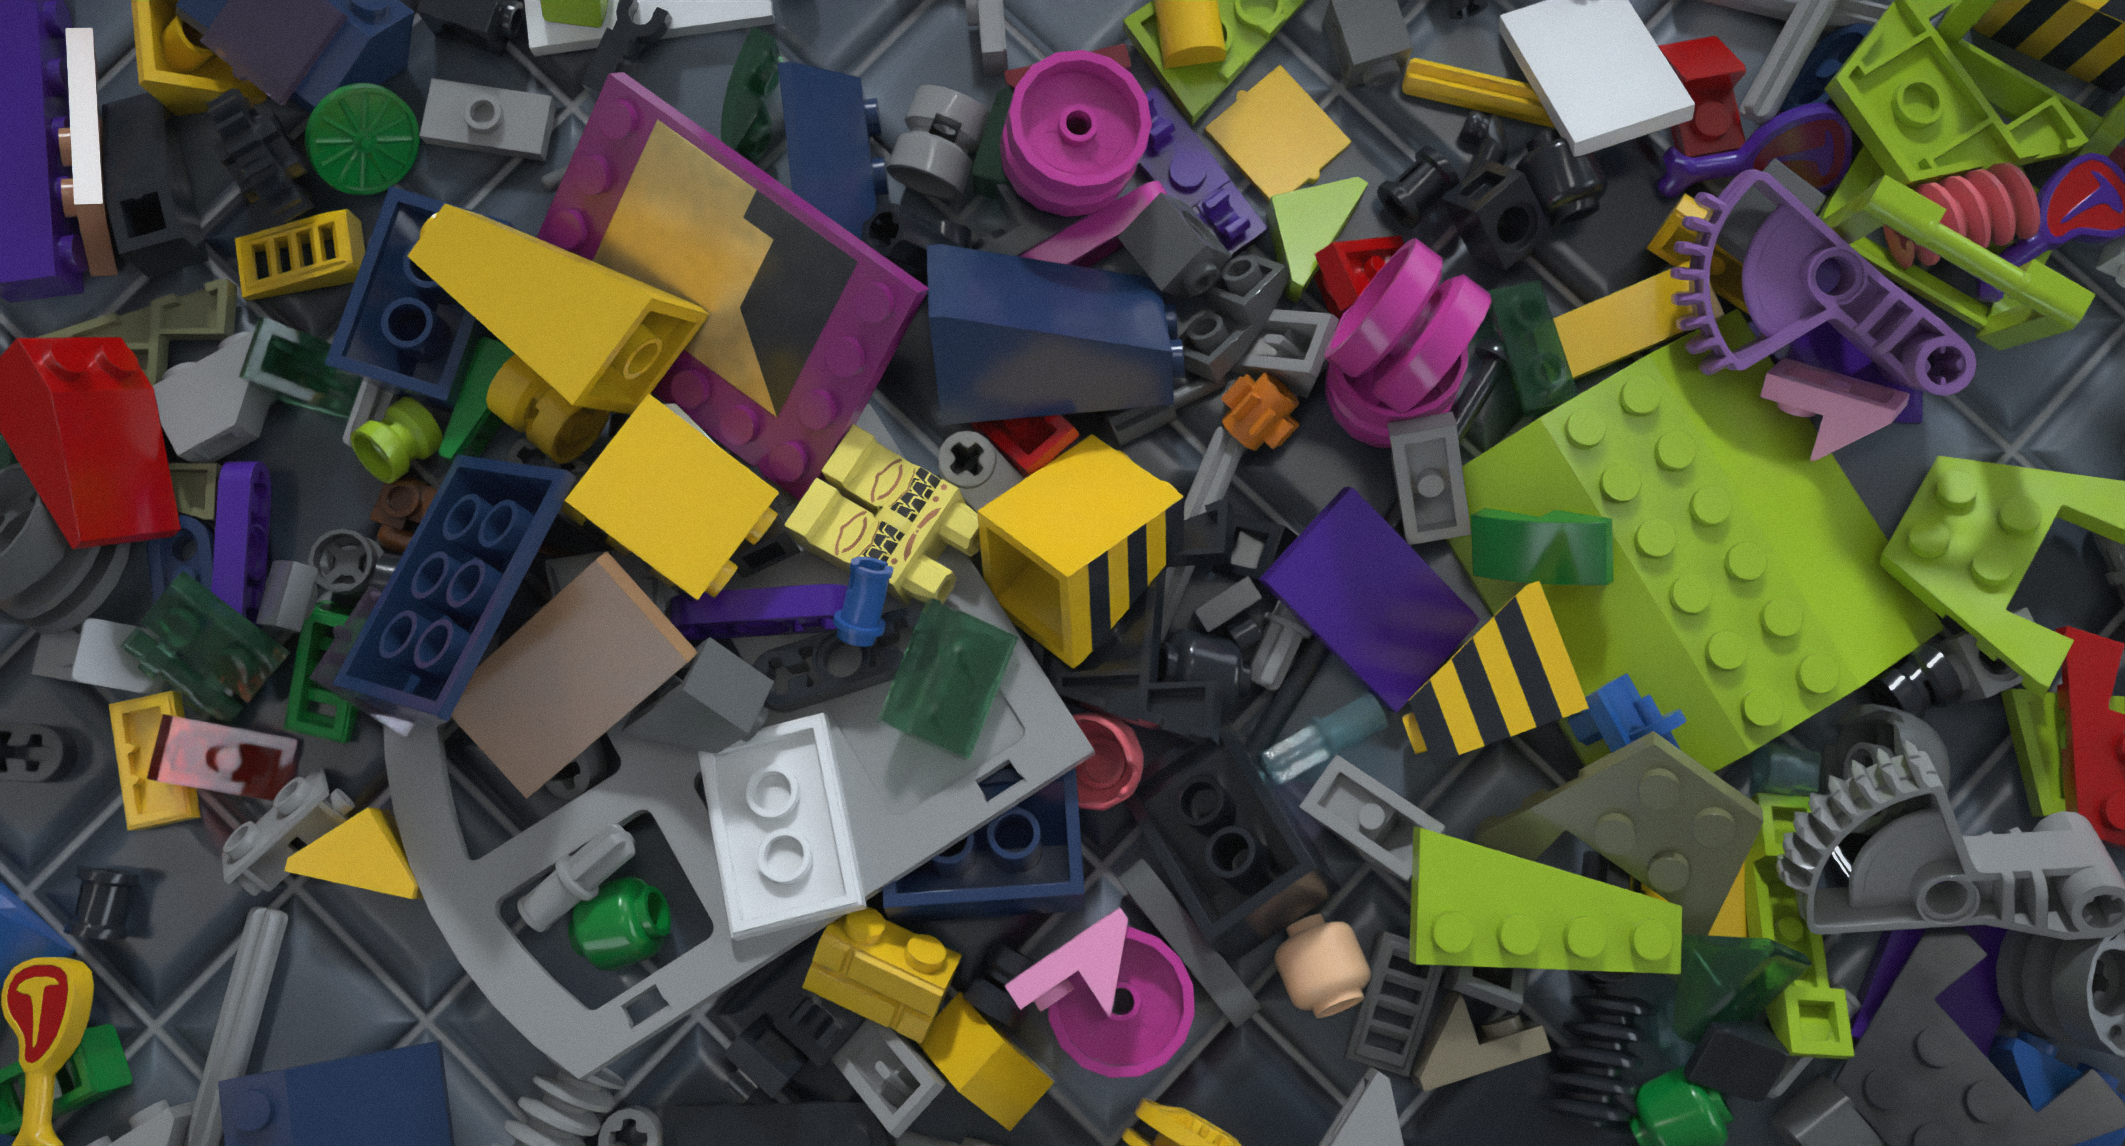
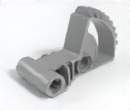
(2029, 882)

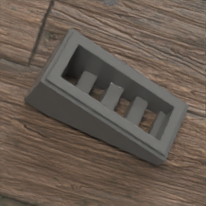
(1418, 1010)

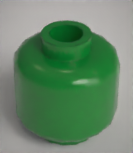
(620, 924)
(1679, 1113)

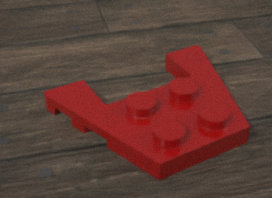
(2094, 734)

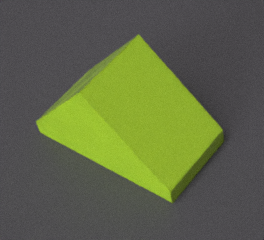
(1308, 222)

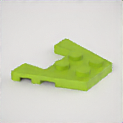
(1925, 111)
(1976, 537)

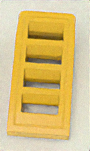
(336, 225)

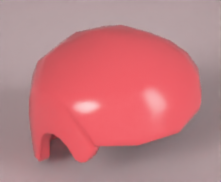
(1116, 766)

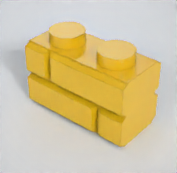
(882, 972)

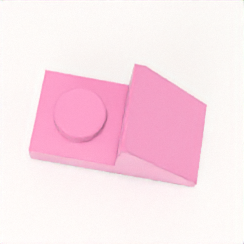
(1848, 404)
(1092, 953)

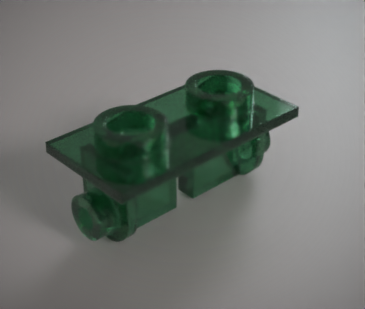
(1531, 347)

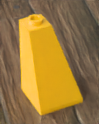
(568, 318)

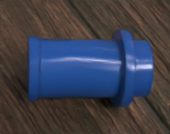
(860, 617)

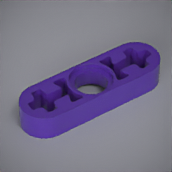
(242, 536)
(758, 612)

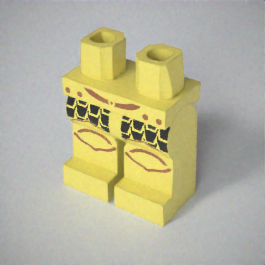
(888, 513)

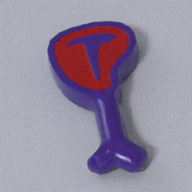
(2076, 204)

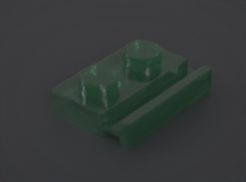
(947, 679)

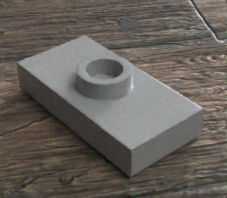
(990, 17)
(488, 119)

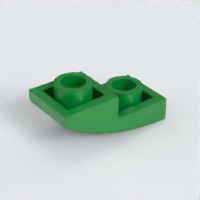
(1546, 549)

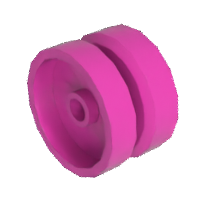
(1074, 133)
(1408, 326)
(1136, 1039)

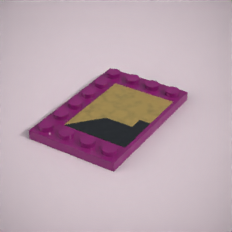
(791, 296)

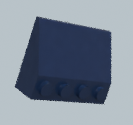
(452, 588)
(343, 1101)

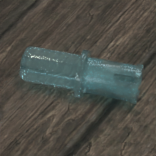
(1323, 738)

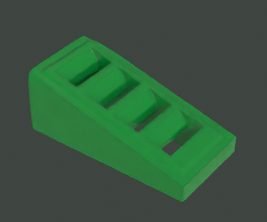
(472, 422)
(312, 642)
(96, 1070)

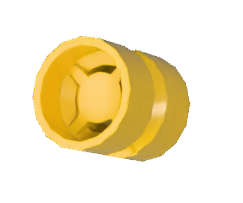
(539, 410)

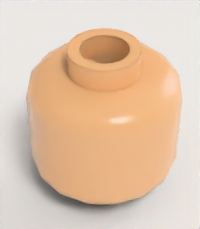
(1322, 966)

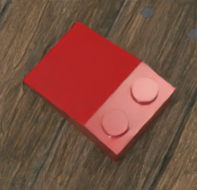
(88, 438)

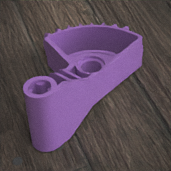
(1785, 302)

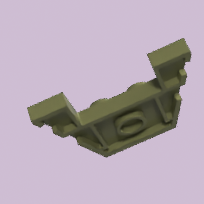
(147, 332)
(1651, 817)

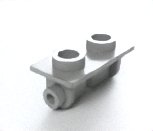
(262, 848)

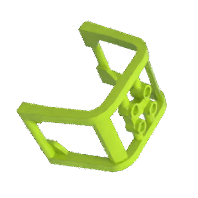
(2035, 296)

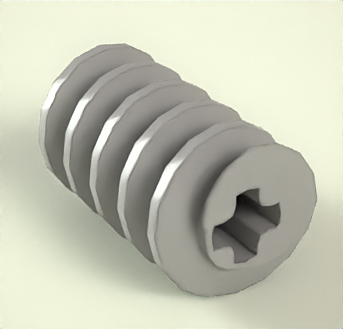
(565, 1108)

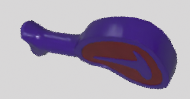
(1806, 139)

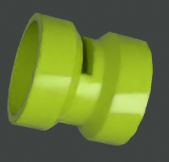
(400, 437)

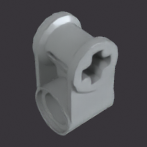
(994, 475)

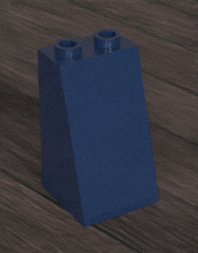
(1045, 337)

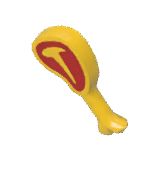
(49, 1011)

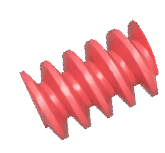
(1979, 207)

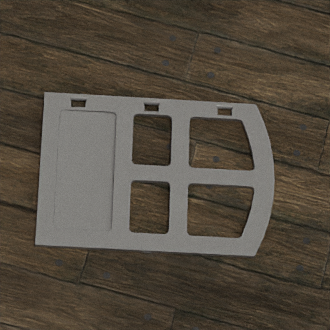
(898, 795)

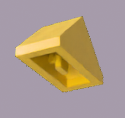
(360, 854)
(984, 1063)

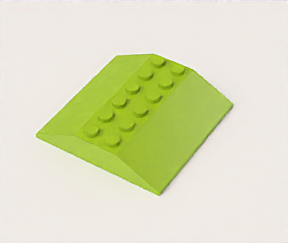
(1735, 557)

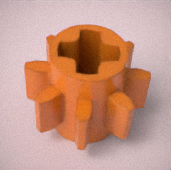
(1260, 411)

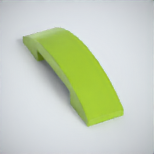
(1808, 1013)

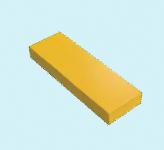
(1625, 323)

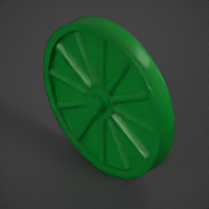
(362, 138)

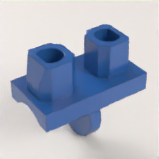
(1622, 716)

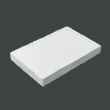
(1595, 71)
(781, 829)

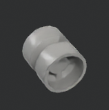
(941, 135)

